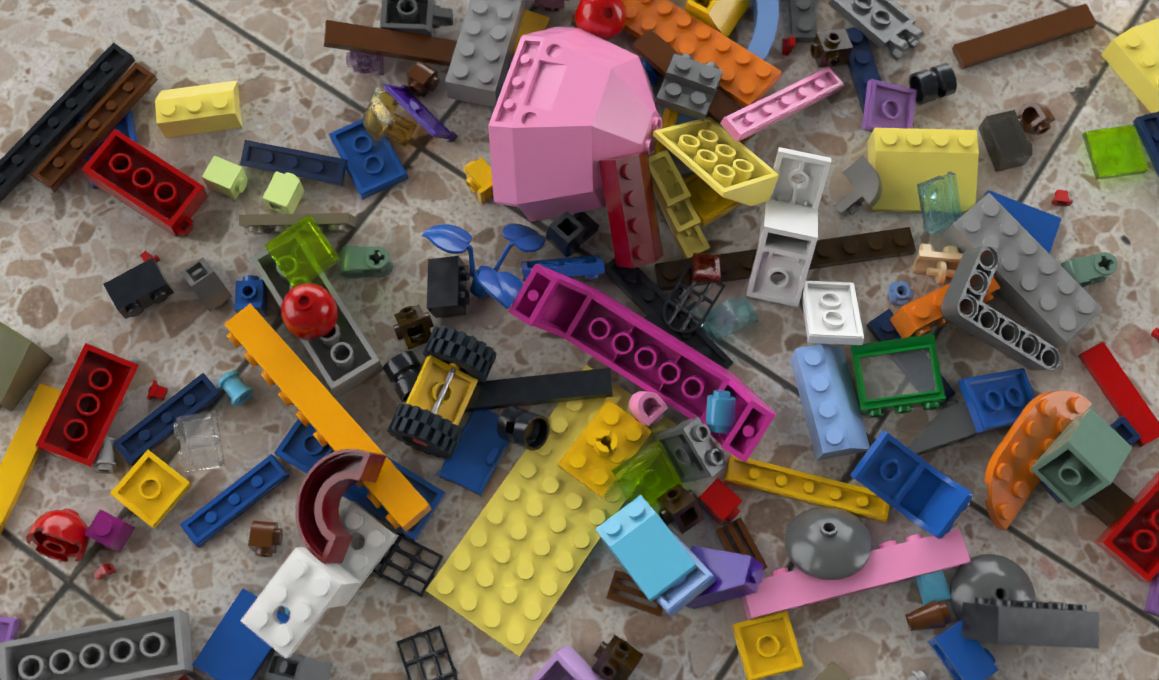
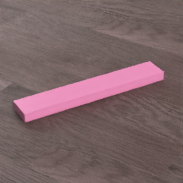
(781, 104)

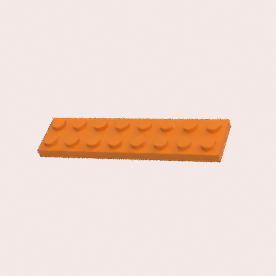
(744, 74)

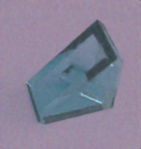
(729, 318)

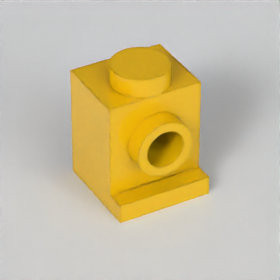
(479, 179)

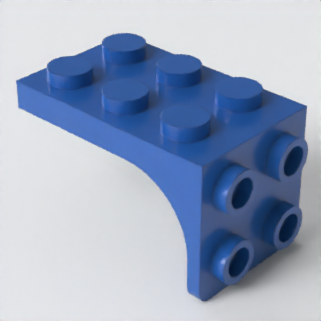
(912, 485)

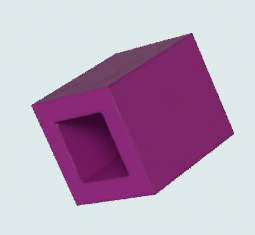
(109, 531)

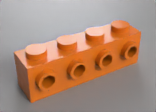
(925, 312)

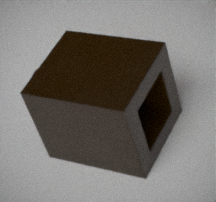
(1109, 504)

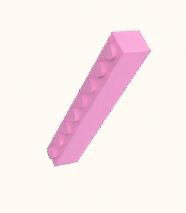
(885, 566)

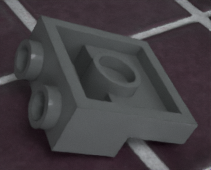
(689, 86)
(692, 450)

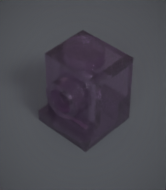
(365, 62)

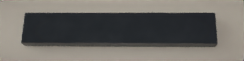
(541, 389)

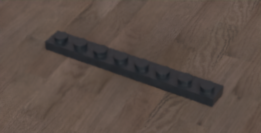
(62, 116)

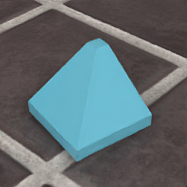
(933, 587)

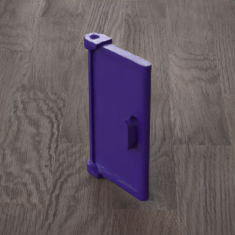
(420, 112)

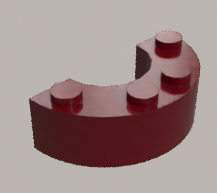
(321, 496)

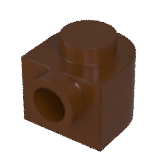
(422, 79)
(1035, 118)
(264, 538)

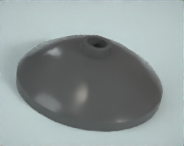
(826, 553)
(984, 577)

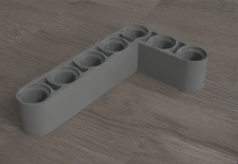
(986, 323)

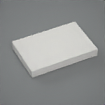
(831, 313)

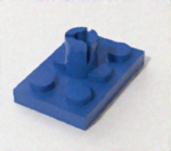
(587, 266)

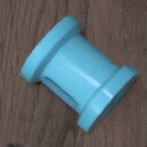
(235, 388)

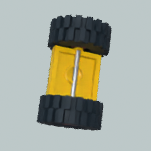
(442, 392)

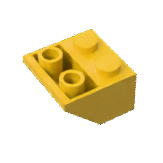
(718, 14)

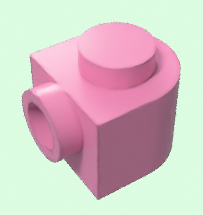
(647, 407)

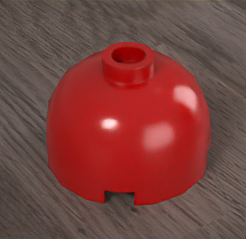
(601, 17)
(309, 311)
(59, 535)

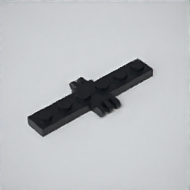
(650, 301)

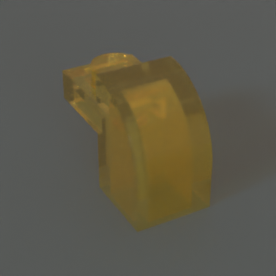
(382, 121)

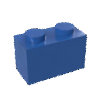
(963, 657)

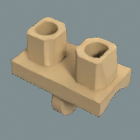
(937, 264)

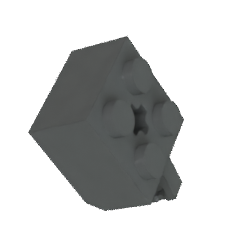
(414, 16)

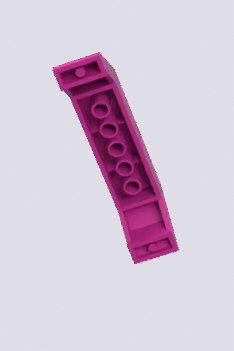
(640, 353)

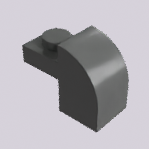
(866, 184)

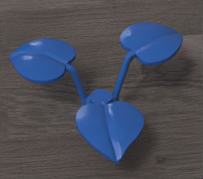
(486, 281)

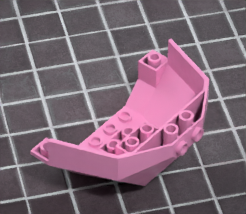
(561, 113)

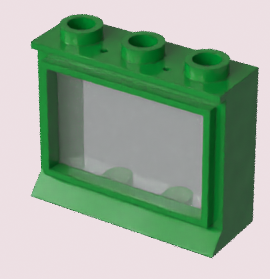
(897, 375)

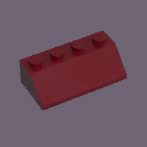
(631, 209)

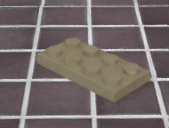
(280, 222)

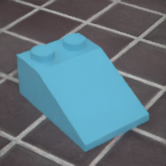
(645, 548)

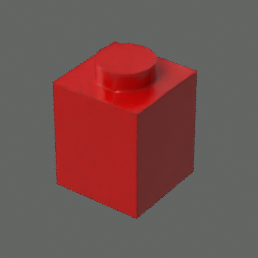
(720, 502)

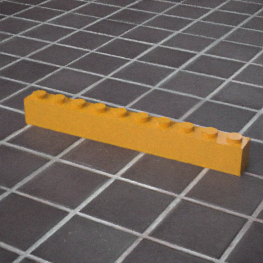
(323, 412)

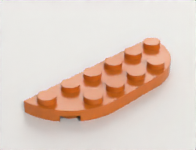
(1036, 428)

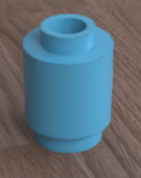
(720, 411)

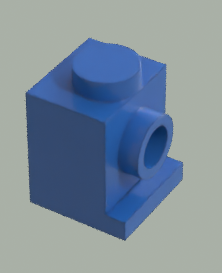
(257, 299)

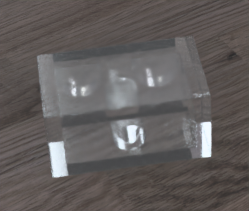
(199, 441)

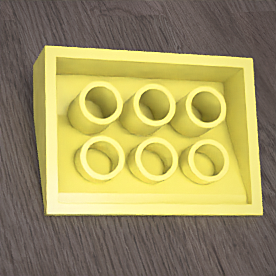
(1136, 61)
(916, 155)
(720, 160)

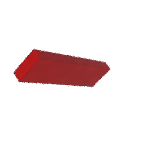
(1120, 392)

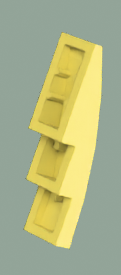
(676, 206)

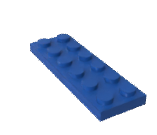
(304, 451)

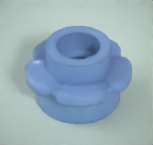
(897, 299)

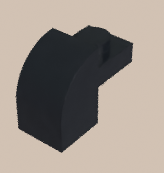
(570, 232)

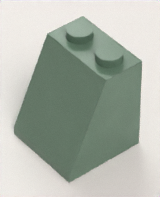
(1082, 459)

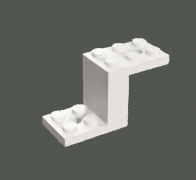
(789, 228)
(312, 586)

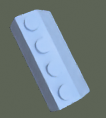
(829, 401)

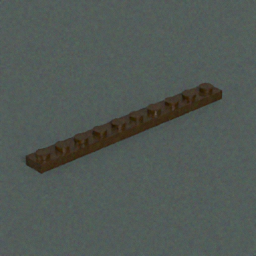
(826, 254)

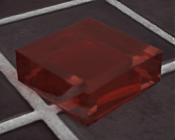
(705, 267)

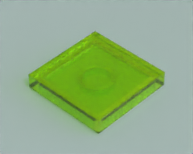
(1115, 152)
(302, 251)
(647, 474)

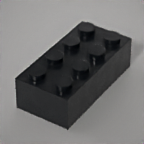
(1030, 623)

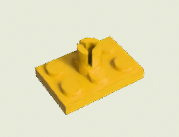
(602, 446)

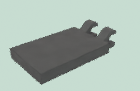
(881, 23)

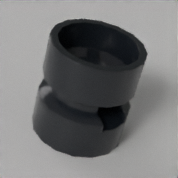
(934, 83)
(403, 371)
(523, 428)

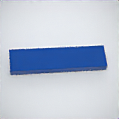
(234, 500)

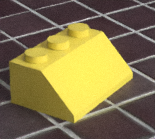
(198, 109)

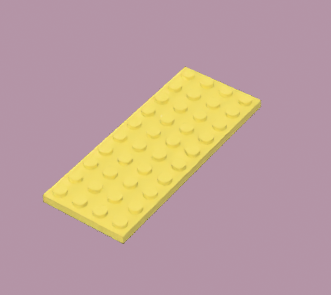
(531, 534)

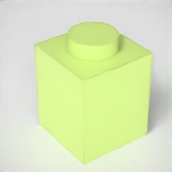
(225, 177)
(283, 193)

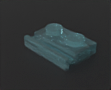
(939, 202)

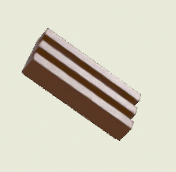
(746, 536)
(628, 602)

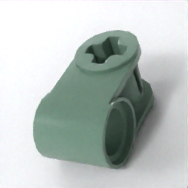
(361, 262)
(1091, 268)

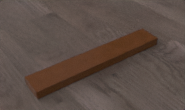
(1024, 36)
(388, 43)
(659, 55)
(94, 127)

